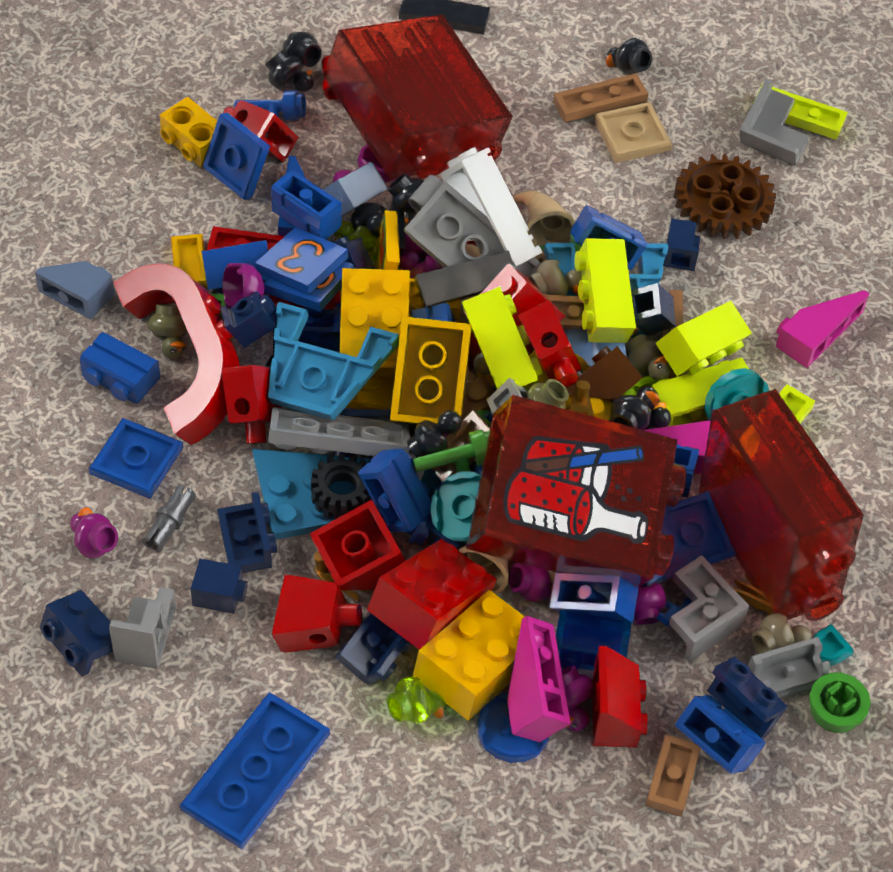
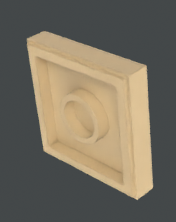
(632, 132)

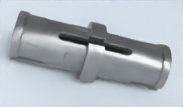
(169, 518)

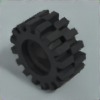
(338, 471)

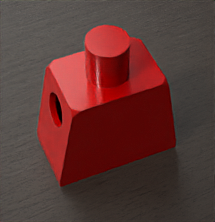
(260, 121)
(556, 352)
(247, 399)
(311, 614)

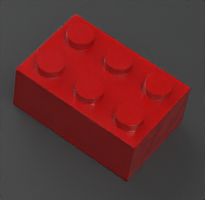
(428, 592)

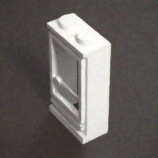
(482, 184)

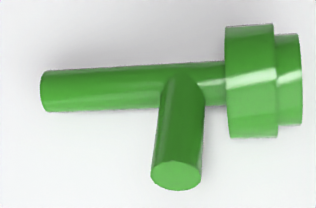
(458, 455)

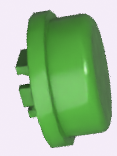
(839, 702)

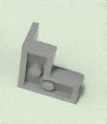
(765, 126)
(714, 608)
(146, 630)

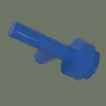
(292, 105)

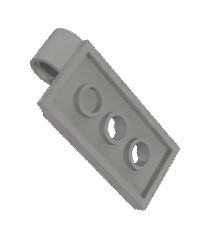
(448, 221)
(344, 434)

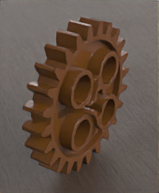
(724, 196)

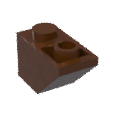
(609, 375)

